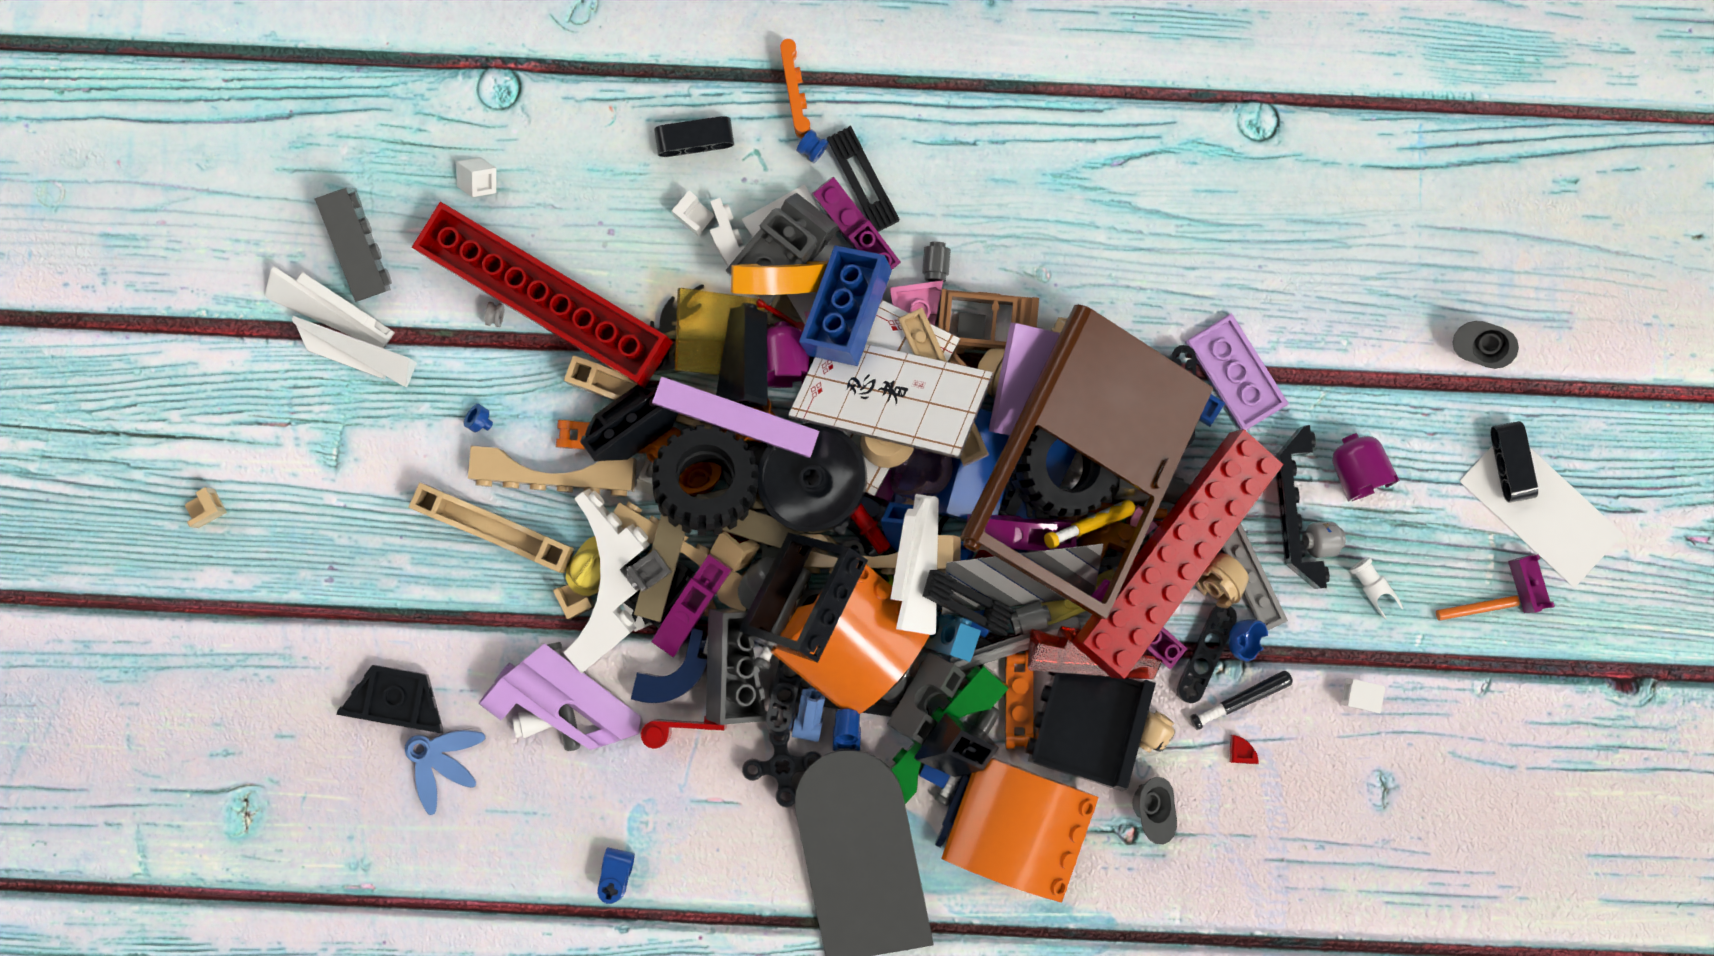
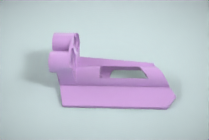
(547, 683)

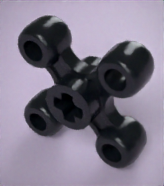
(770, 767)

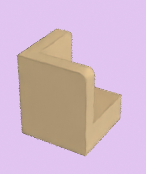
(204, 508)
(732, 553)
(572, 603)

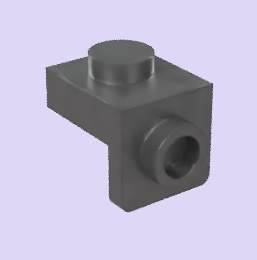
(647, 571)

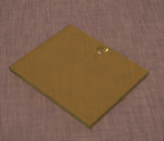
(703, 328)

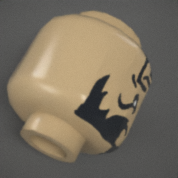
(1157, 732)

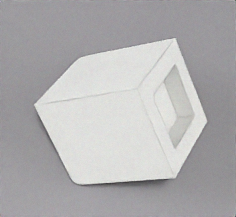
(476, 177)
(693, 213)
(1363, 695)

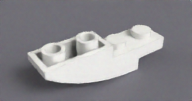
(723, 236)

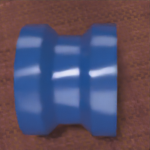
(812, 146)

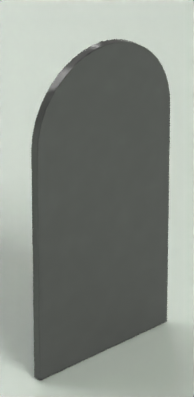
(860, 856)

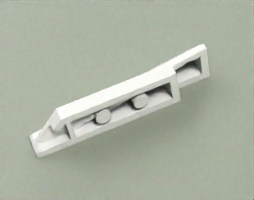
(325, 306)
(355, 352)
(915, 559)

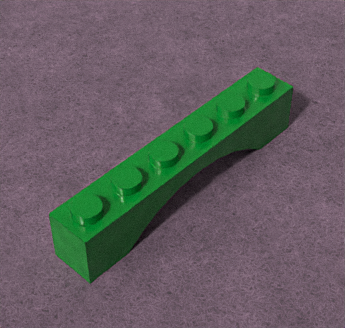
(978, 694)

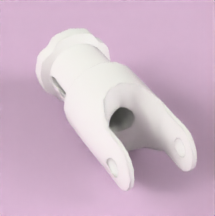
(1373, 583)

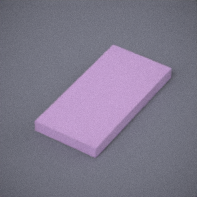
(1022, 363)
(1237, 373)

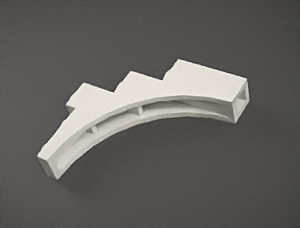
(616, 549)

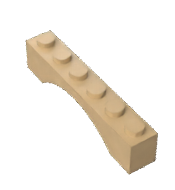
(610, 384)
(494, 465)
(631, 515)
(491, 527)
(948, 551)

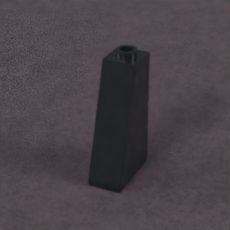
(744, 357)

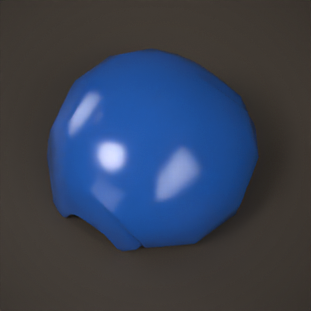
(1246, 638)

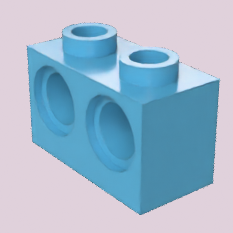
(954, 637)

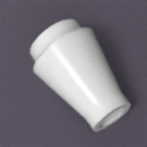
(528, 724)

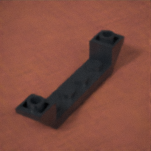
(1313, 573)

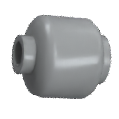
(1324, 539)

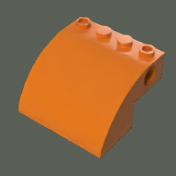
(864, 650)
(1020, 829)

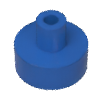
(477, 419)

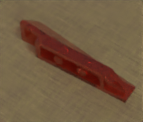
(1059, 655)

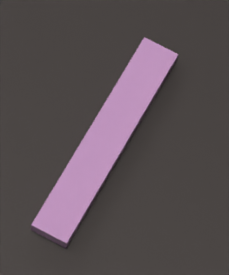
(735, 417)

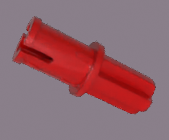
(870, 530)

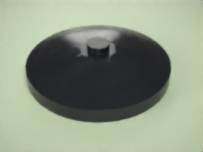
(816, 490)

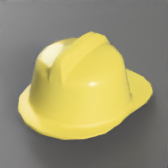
(584, 569)

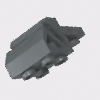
(788, 237)

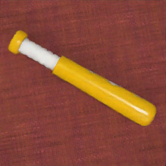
(1102, 518)

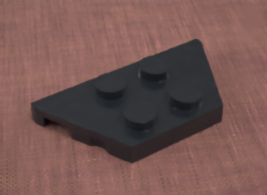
(394, 699)

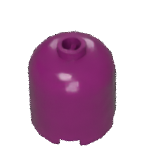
(785, 356)
(1362, 466)

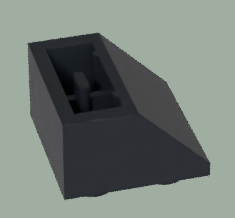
(956, 747)

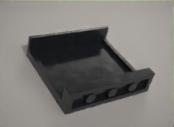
(1091, 727)

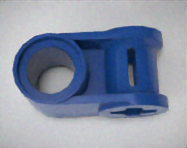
(846, 730)
(616, 870)

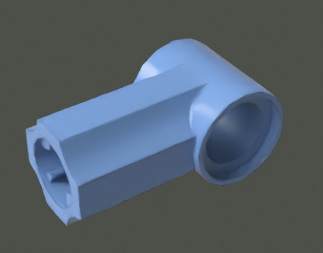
(808, 719)

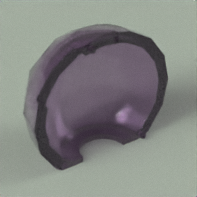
(921, 474)

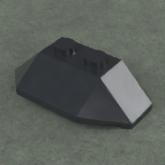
(627, 425)

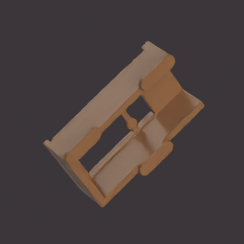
(1023, 312)

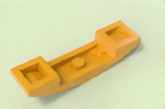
(777, 278)

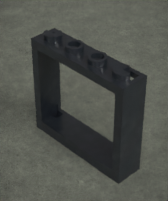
(779, 584)

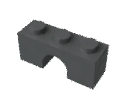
(933, 678)

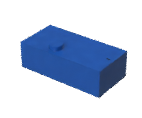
(845, 305)
(969, 481)

